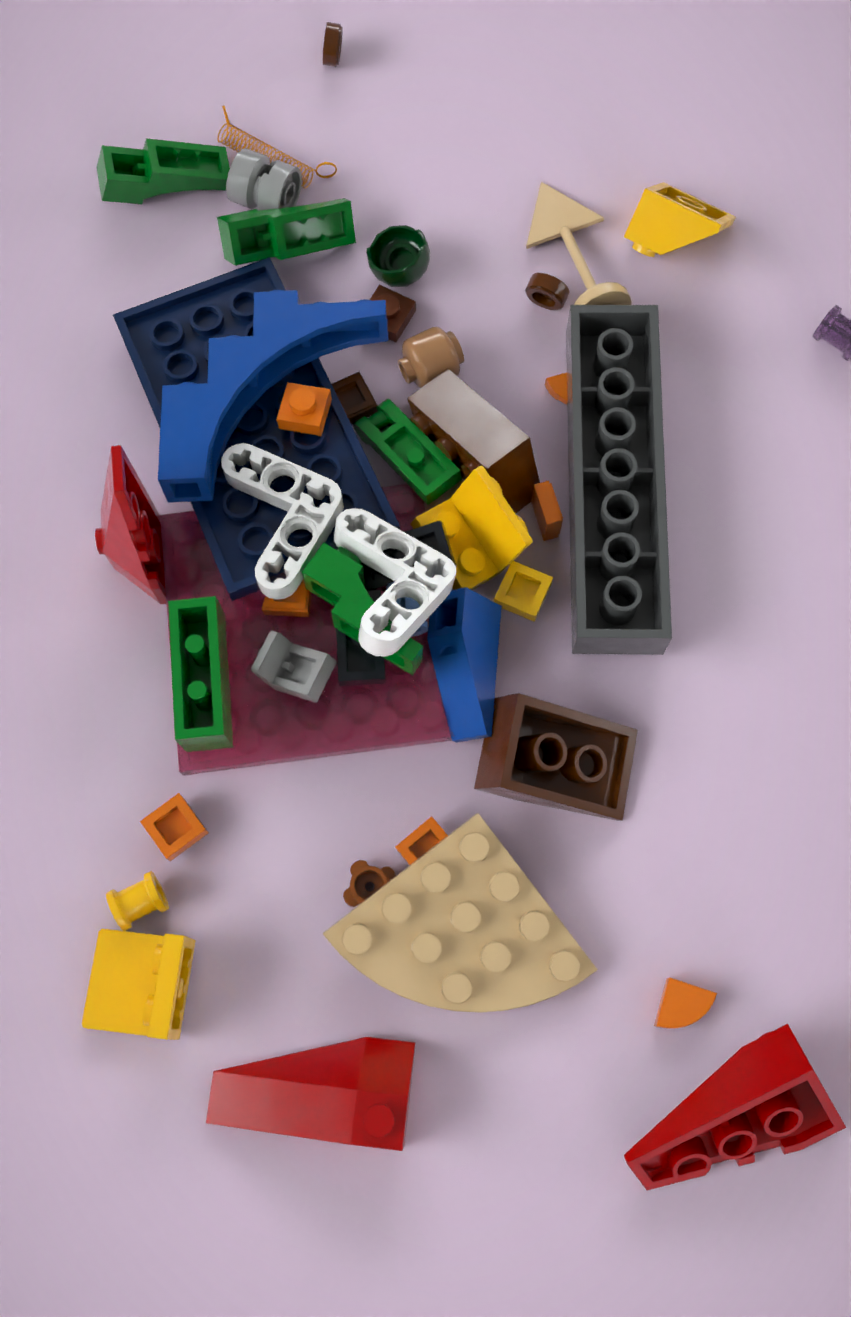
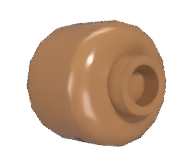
(430, 355)

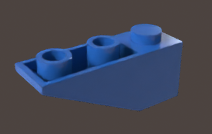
(465, 657)

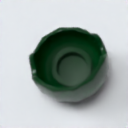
(399, 255)

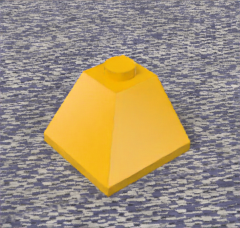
(672, 219)

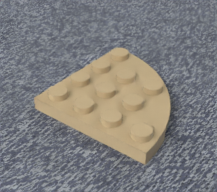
(462, 931)

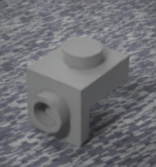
(293, 667)

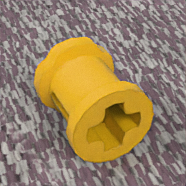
(137, 901)

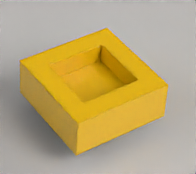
(523, 590)

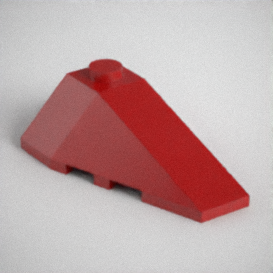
(131, 528)
(328, 1093)
(747, 1106)

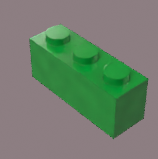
(200, 674)

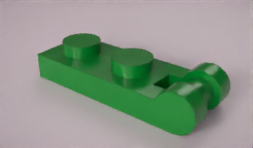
(408, 451)

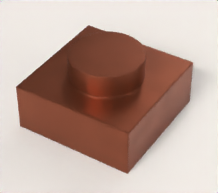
(399, 310)

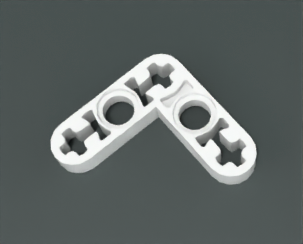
(300, 509)
(367, 538)

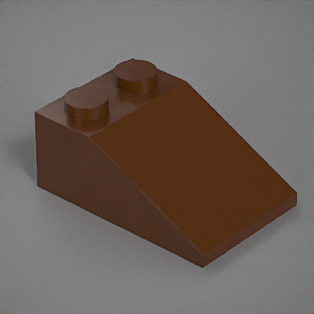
(556, 757)

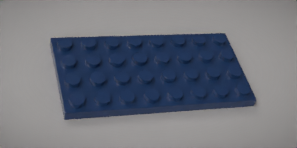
(171, 347)

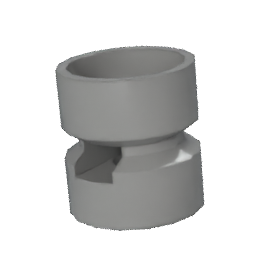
(263, 184)

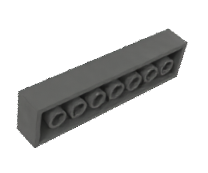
(617, 482)

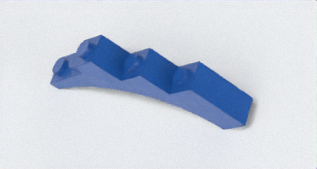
(240, 370)

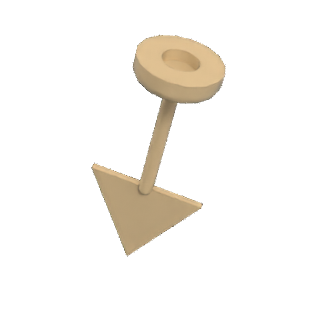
(560, 216)

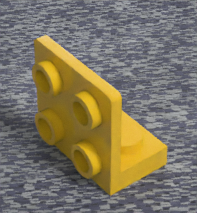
(480, 529)
(139, 983)

